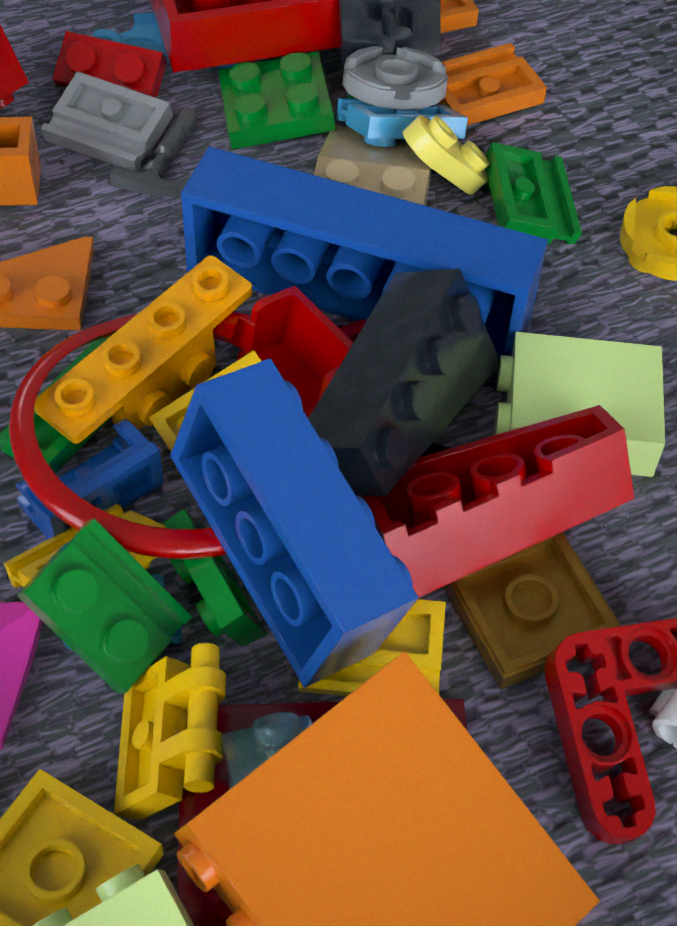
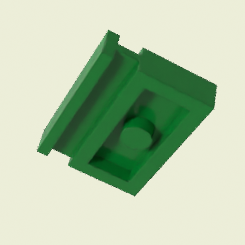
(531, 193)
(104, 606)

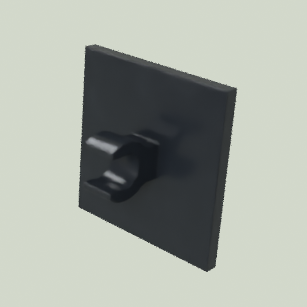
(389, 25)

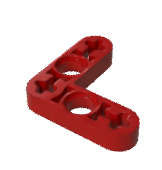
(613, 680)

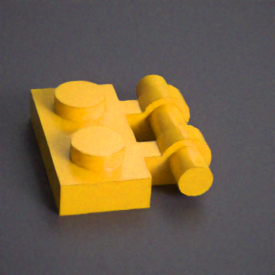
(156, 747)

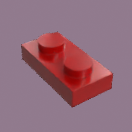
(110, 61)

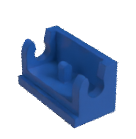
(109, 478)

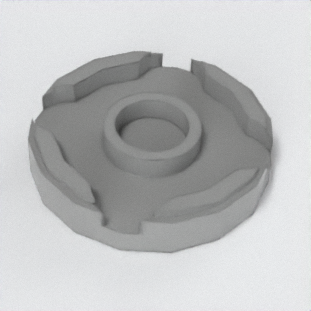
(395, 81)

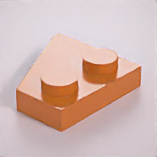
(47, 287)

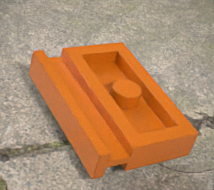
(491, 84)

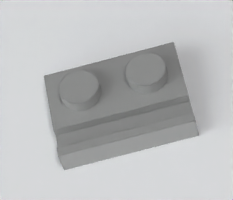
(107, 121)

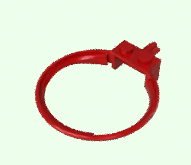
(281, 327)

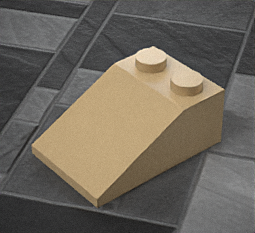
(380, 169)

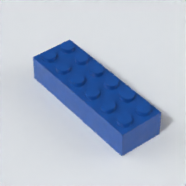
(350, 241)

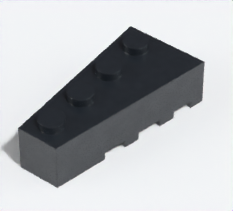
(404, 378)

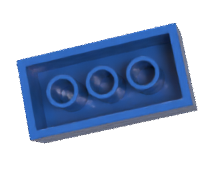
(290, 521)

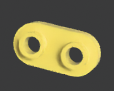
(442, 152)

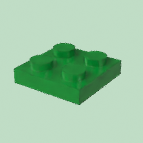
(276, 100)

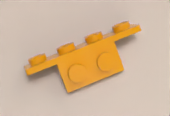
(148, 358)

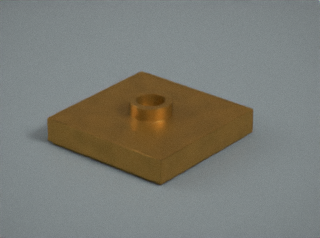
(528, 607)

